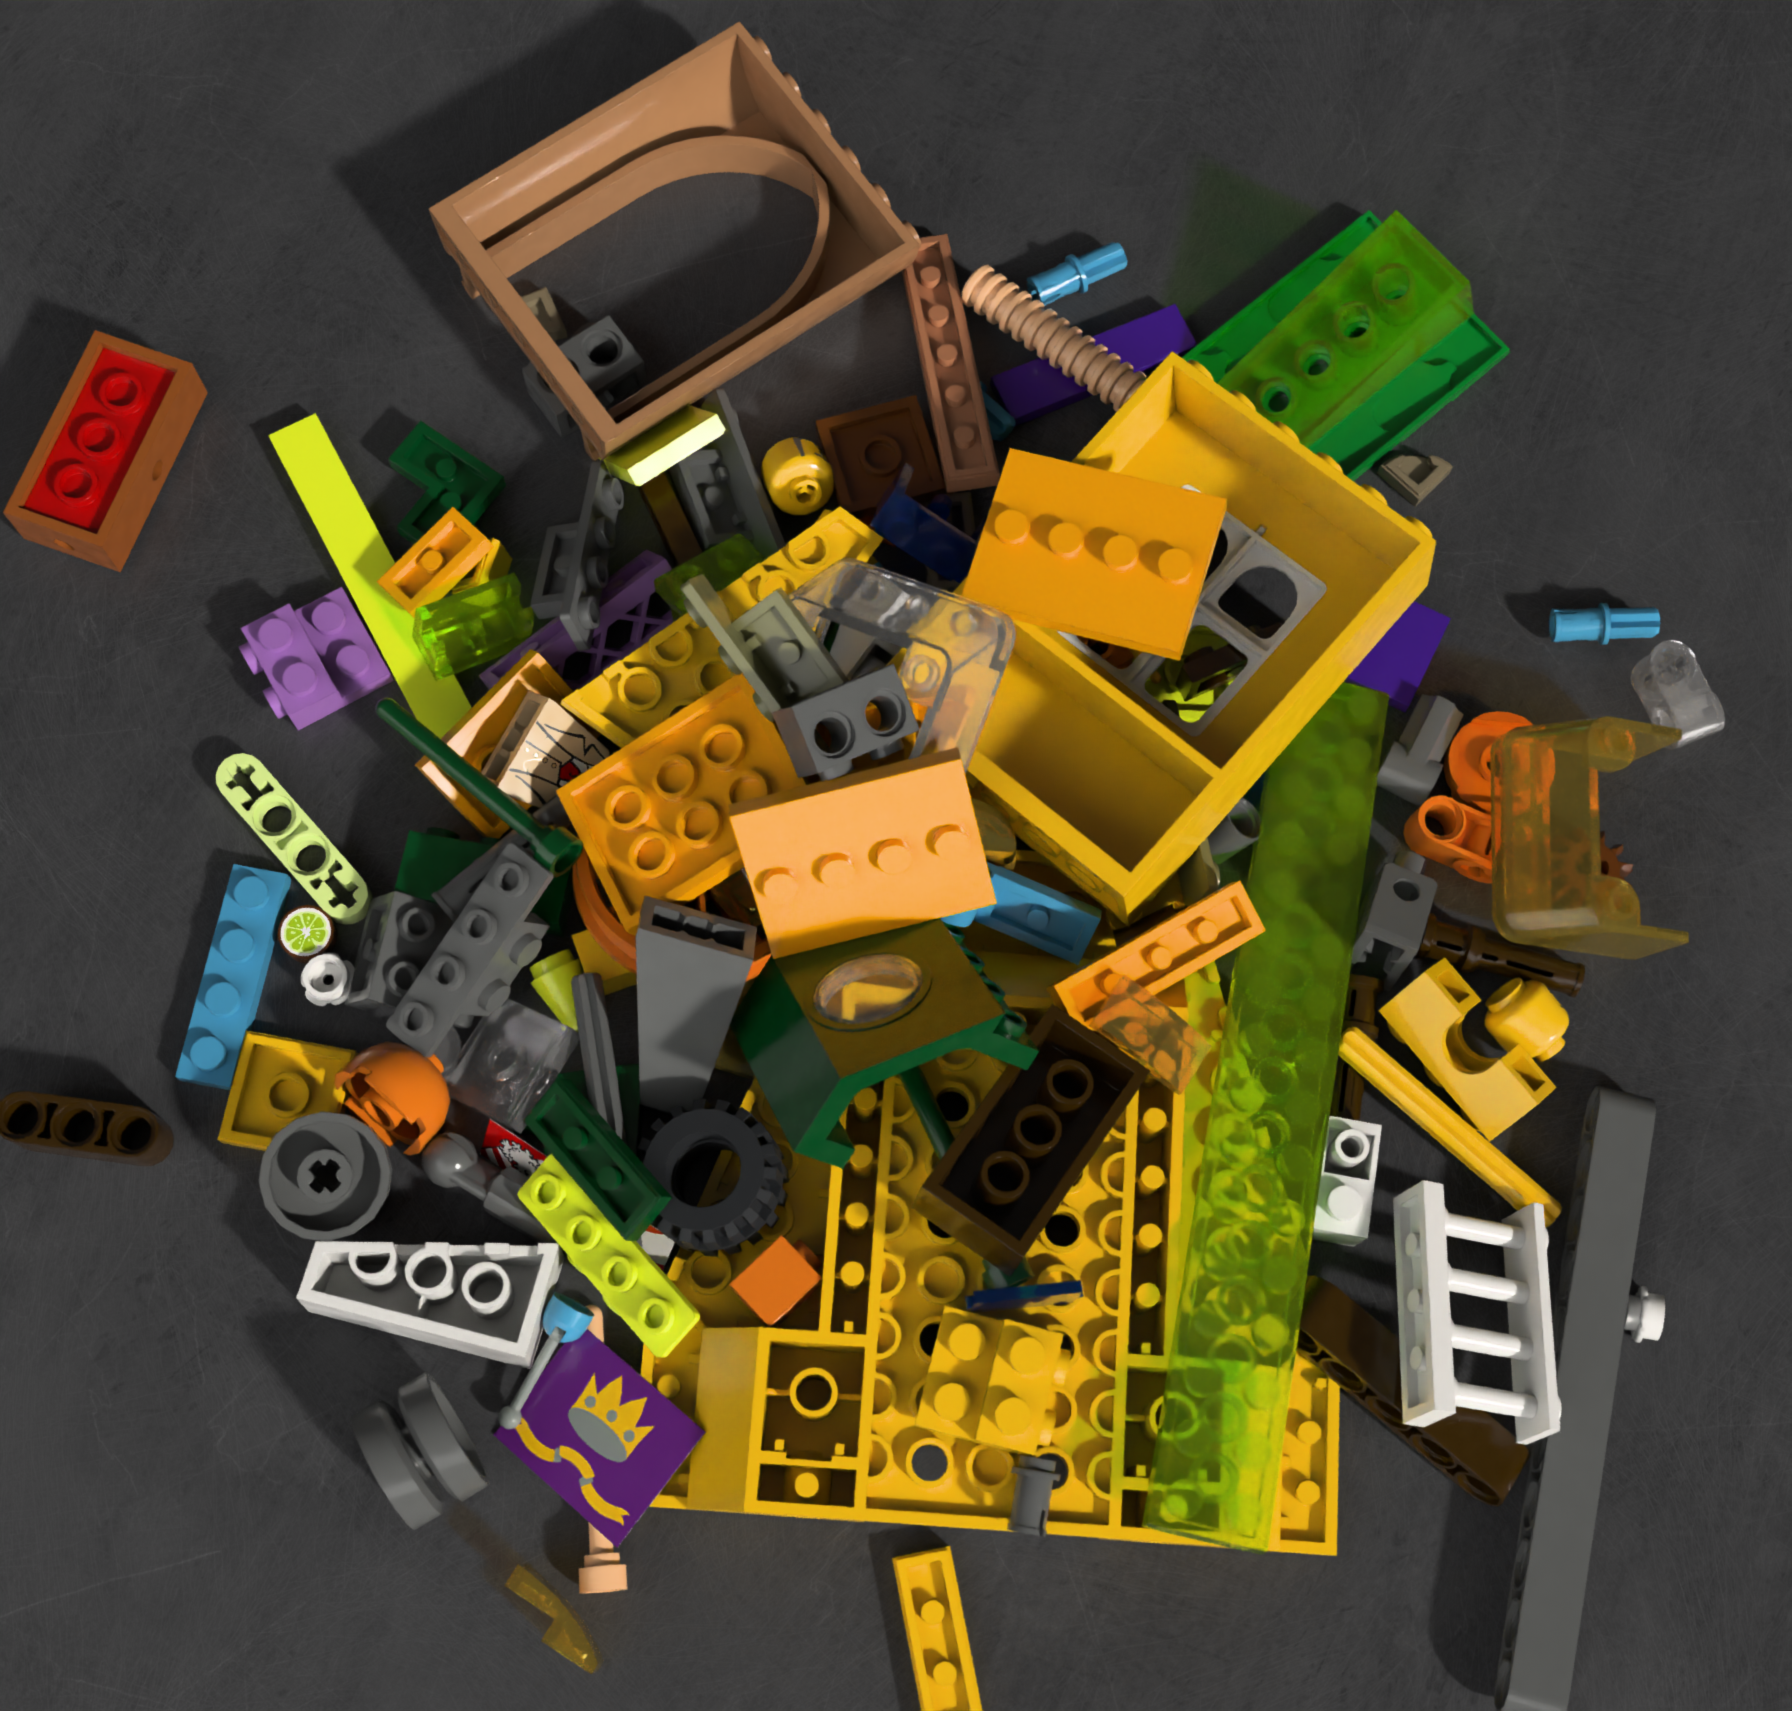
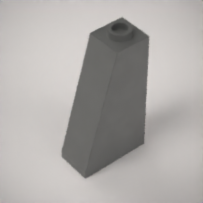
(686, 996)

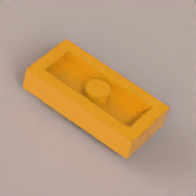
(435, 562)

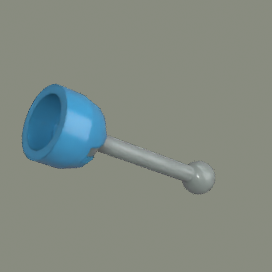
(564, 1323)

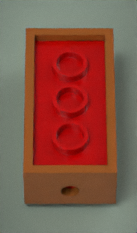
(106, 451)

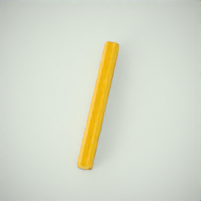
(1444, 1124)

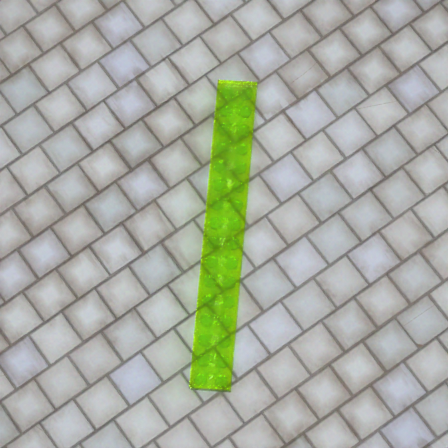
(1267, 1137)

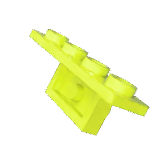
(618, 1268)

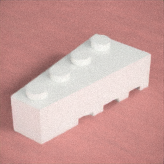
(439, 1293)

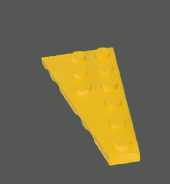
(684, 657)

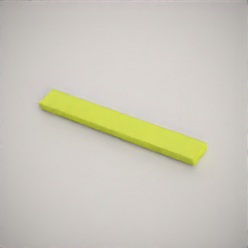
(362, 562)

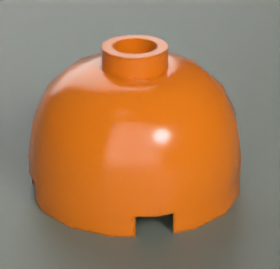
(397, 1093)

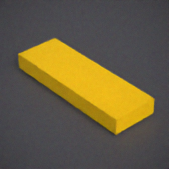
(936, 1631)

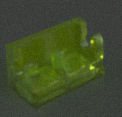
(472, 626)

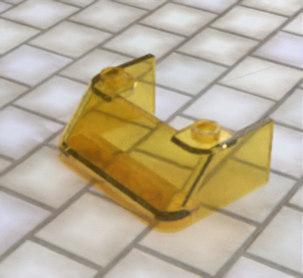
(1549, 838)

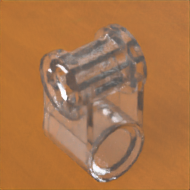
(1677, 696)

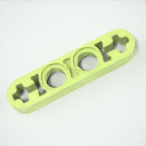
(296, 836)

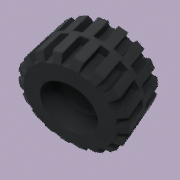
(751, 1201)

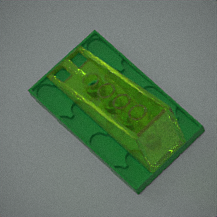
(1356, 343)

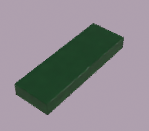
(597, 1159)

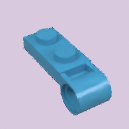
(1035, 915)

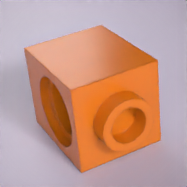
(778, 1281)

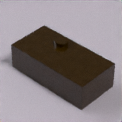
(1030, 1141)

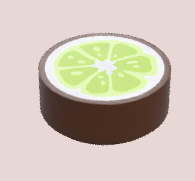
(307, 933)

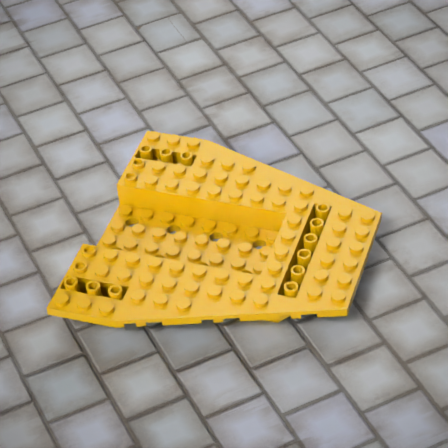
(829, 1400)

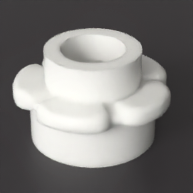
(315, 972)
(1645, 1315)

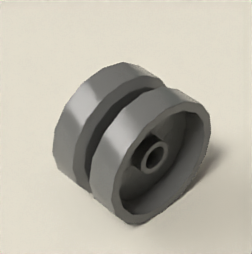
(291, 1181)
(412, 1454)

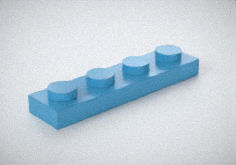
(233, 976)

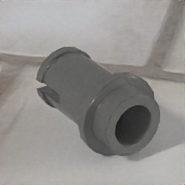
(1032, 1495)

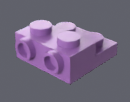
(314, 658)

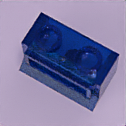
(925, 530)

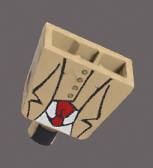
(541, 751)

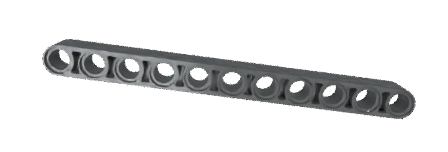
(1569, 1464)

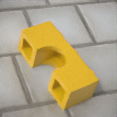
(1488, 1090)

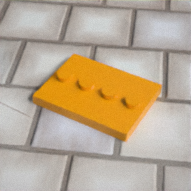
(1095, 553)
(660, 804)
(863, 853)

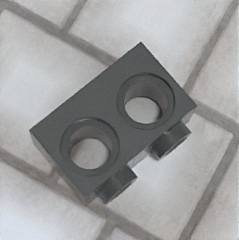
(608, 382)
(843, 714)

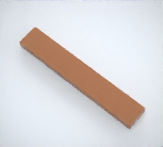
(949, 368)

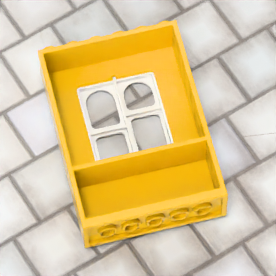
(1101, 767)

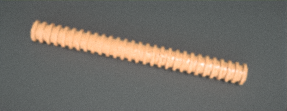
(1051, 337)

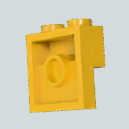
(992, 1382)

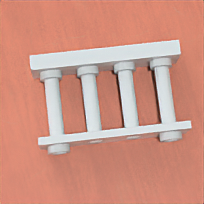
(1430, 1334)

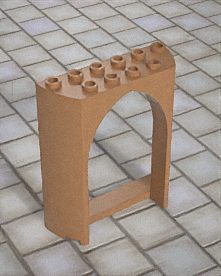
(696, 116)

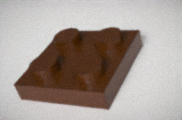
(871, 449)

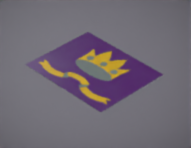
(600, 1435)

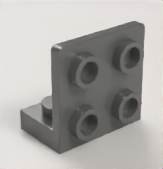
(394, 949)

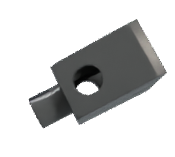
(1393, 919)

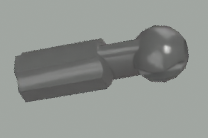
(453, 1162)

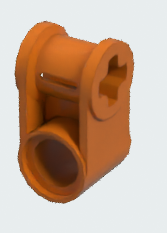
(1465, 838)

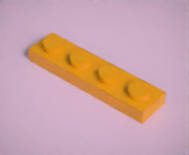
(1163, 952)

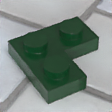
(448, 477)

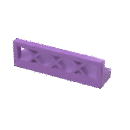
(624, 591)

